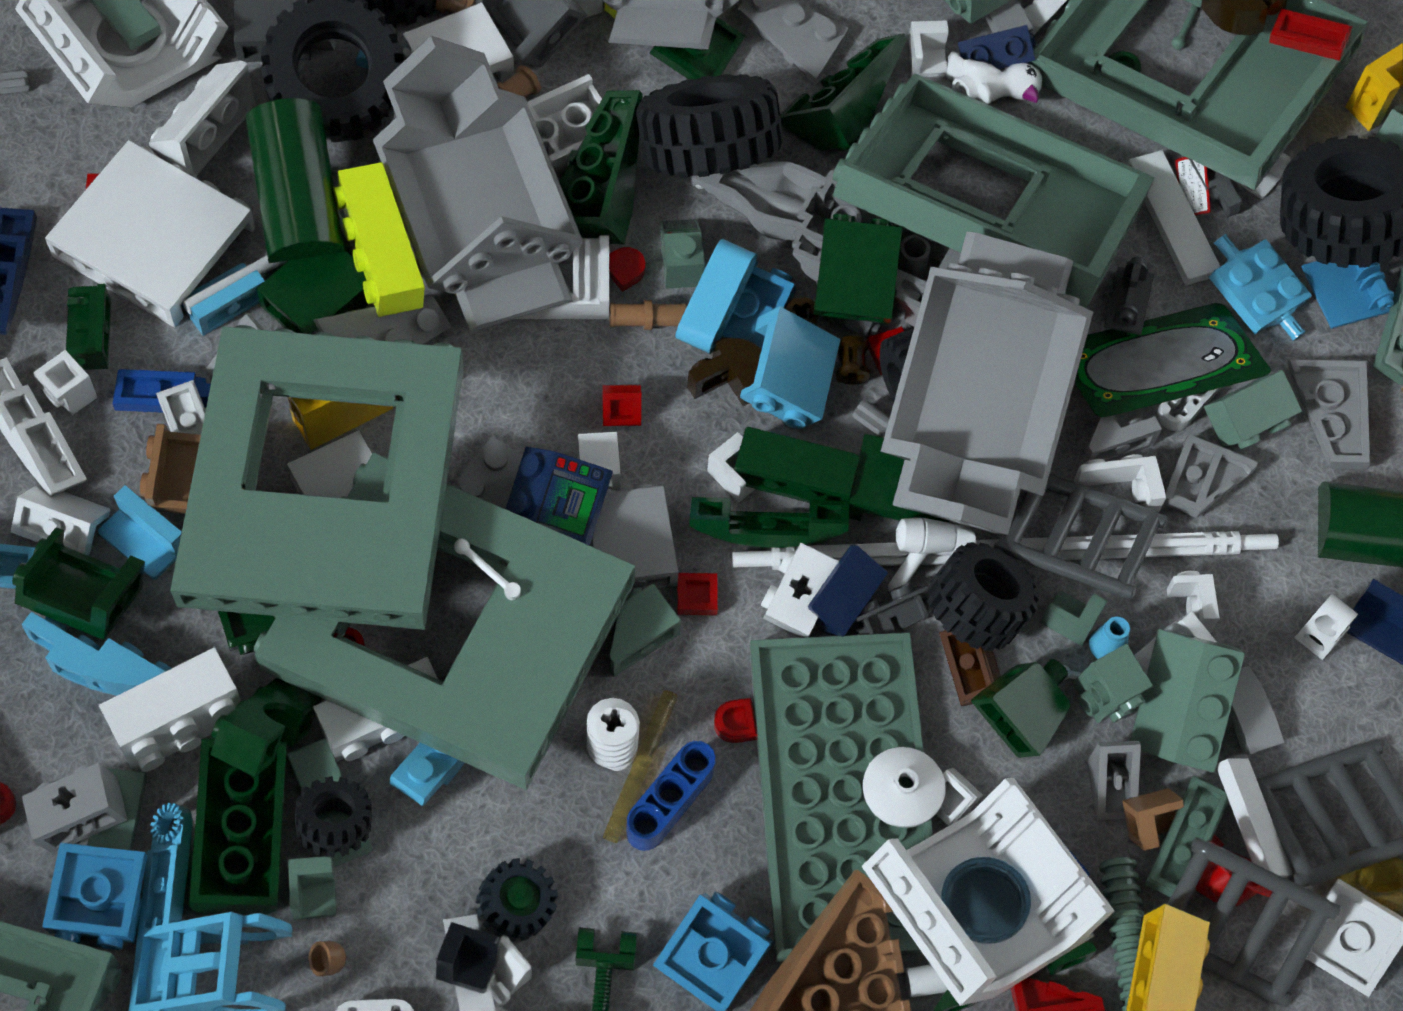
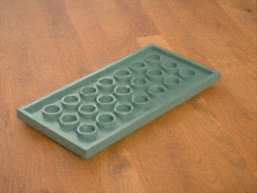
(819, 724)

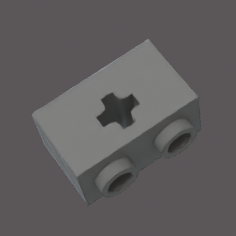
(74, 807)

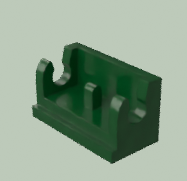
(89, 326)

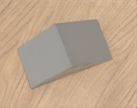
(1114, 777)

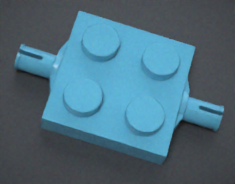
(1260, 286)

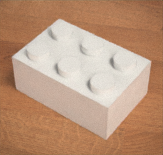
(171, 710)

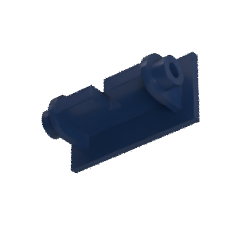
(1001, 47)

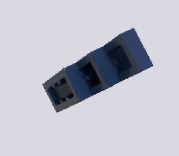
(16, 240)

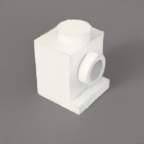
(66, 383)

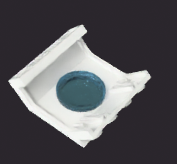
(990, 895)

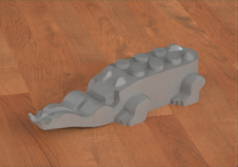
(792, 204)

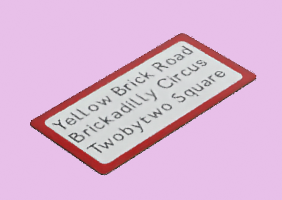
(1192, 186)

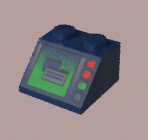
(559, 492)

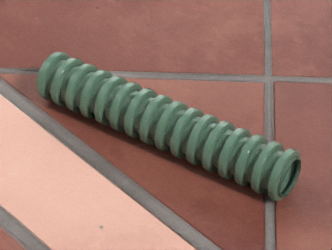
(1126, 918)

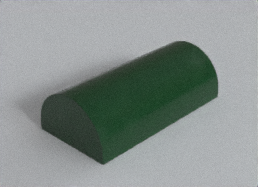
(294, 180)
(1360, 524)
(237, 836)

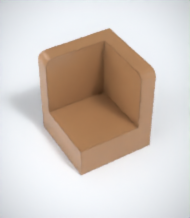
(1150, 816)

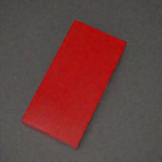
(1310, 34)

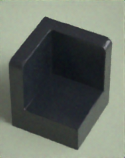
(467, 958)

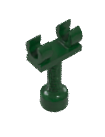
(604, 963)

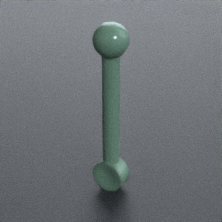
(1179, 42)

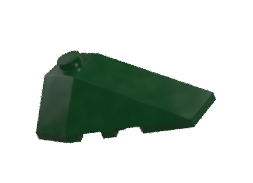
(848, 99)
(603, 169)

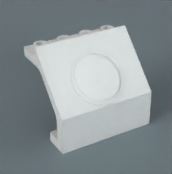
(104, 65)

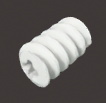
(612, 733)

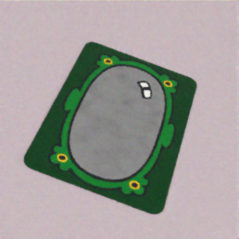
(1168, 361)

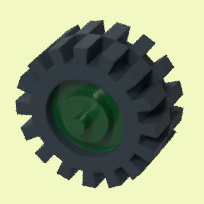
(516, 899)

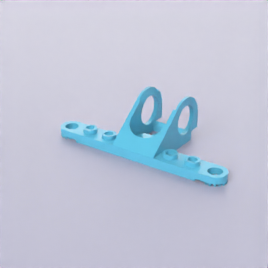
(170, 948)

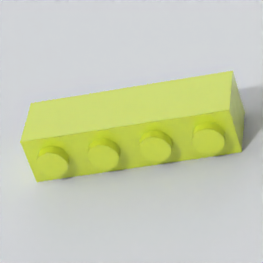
(379, 239)

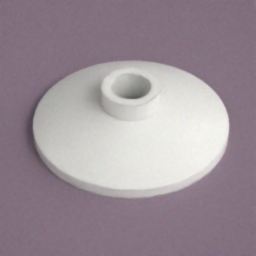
(898, 804)

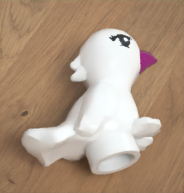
(989, 83)

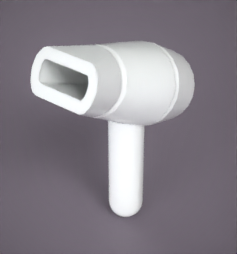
(923, 537)

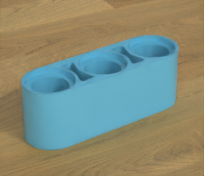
(716, 295)

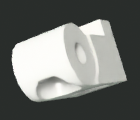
(1327, 625)

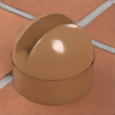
(326, 958)

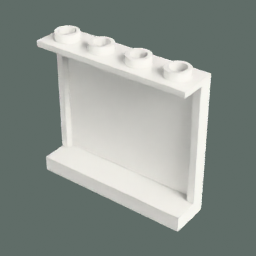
(148, 231)

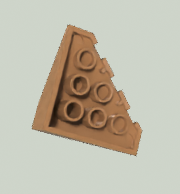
(842, 959)

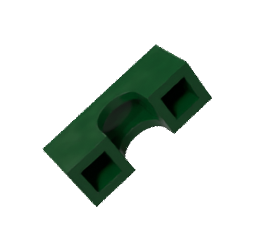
(254, 729)

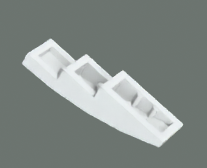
(35, 435)

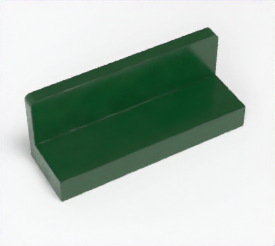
(795, 467)

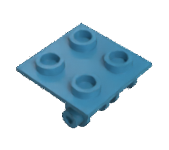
(1349, 292)

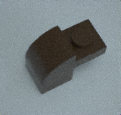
(1241, 16)
(732, 363)

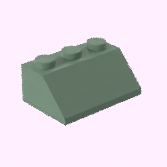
(1188, 700)

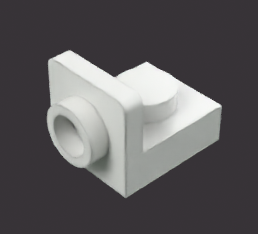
(1200, 596)

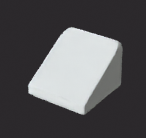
(959, 797)
(512, 967)

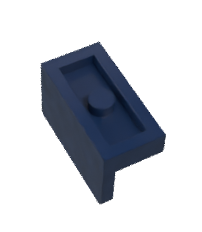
(846, 591)
(1380, 620)

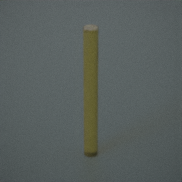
(640, 766)

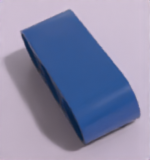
(676, 777)

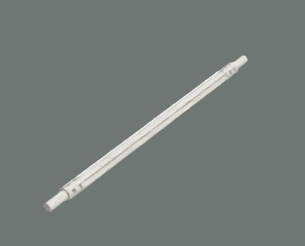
(1073, 548)

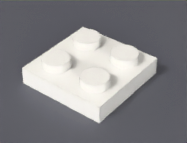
(1359, 940)

